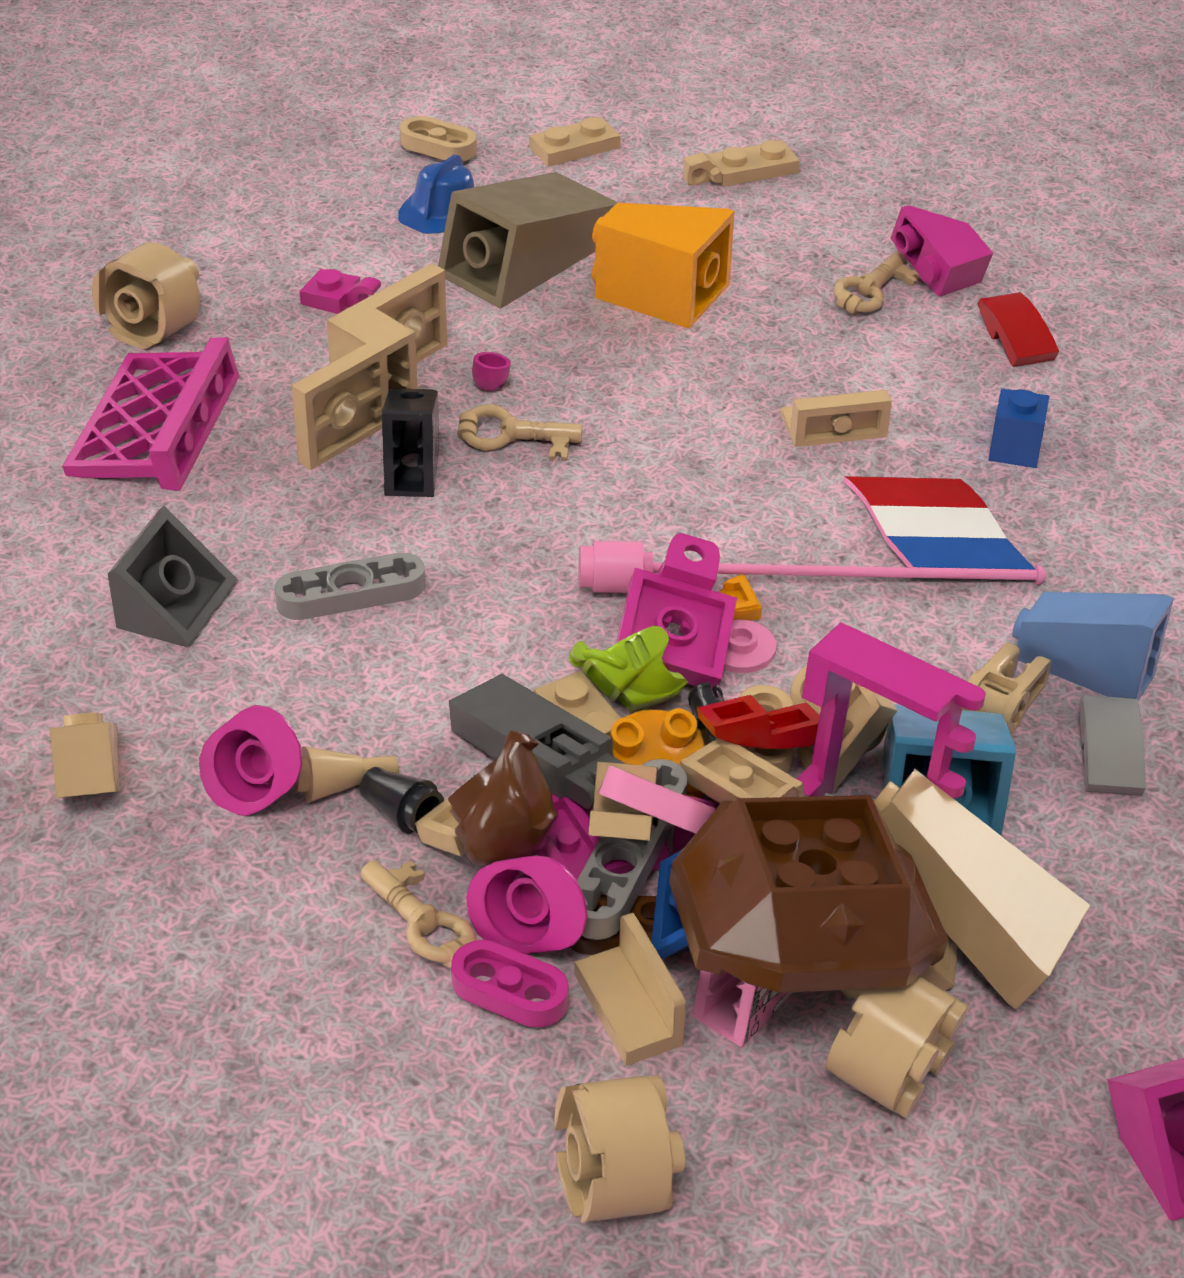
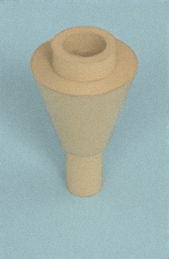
(331, 771)

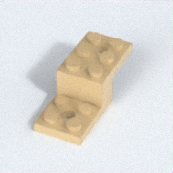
(369, 353)

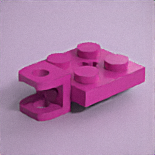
(684, 596)

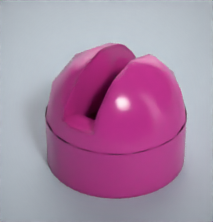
(490, 370)

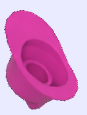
(250, 760)
(527, 904)

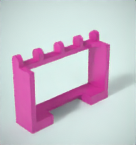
(856, 657)

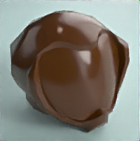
(505, 806)

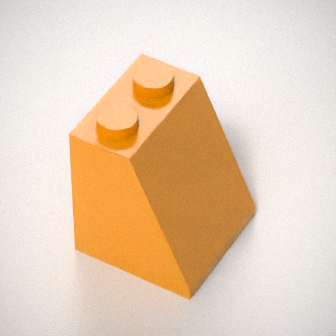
(663, 259)

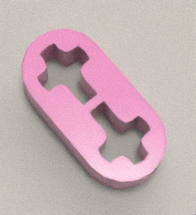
(654, 800)

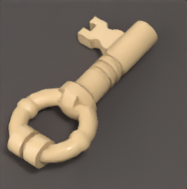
(870, 284)
(511, 429)
(420, 917)

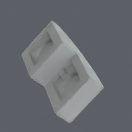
(1112, 745)

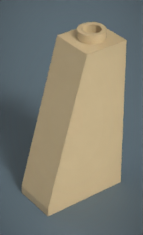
(986, 891)

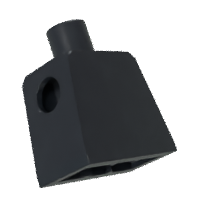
(410, 427)

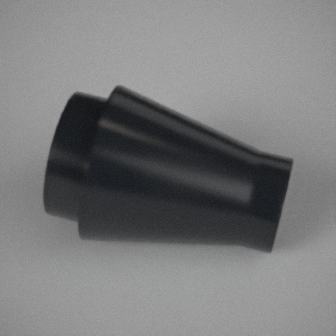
(400, 796)

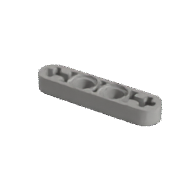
(642, 854)

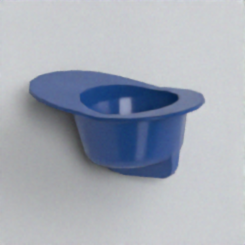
(429, 204)

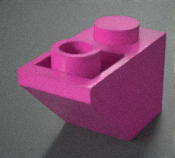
(941, 249)

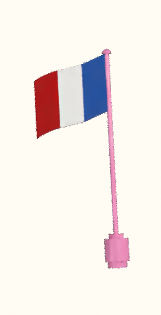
(929, 523)

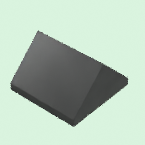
(167, 582)

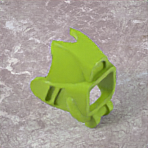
(631, 669)

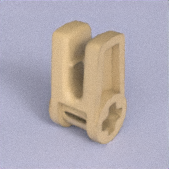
(1008, 694)

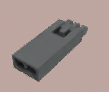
(566, 745)

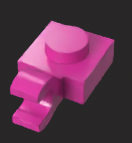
(336, 291)

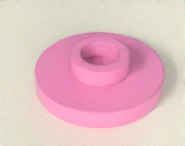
(749, 647)

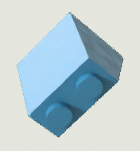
(985, 768)

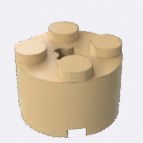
(147, 294)
(896, 1042)
(617, 1148)

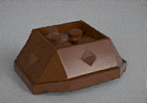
(805, 896)

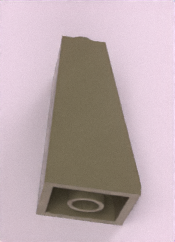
(518, 234)

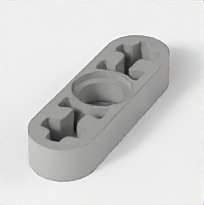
(363, 571)

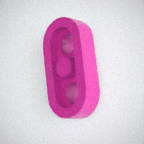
(512, 985)

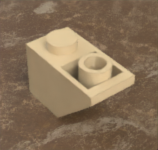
(85, 755)

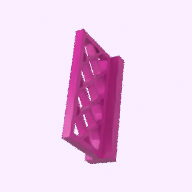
(187, 419)

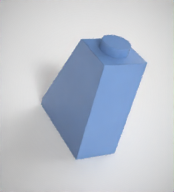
(1097, 638)

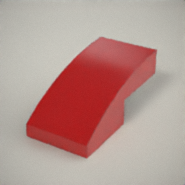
(1019, 328)
(750, 725)

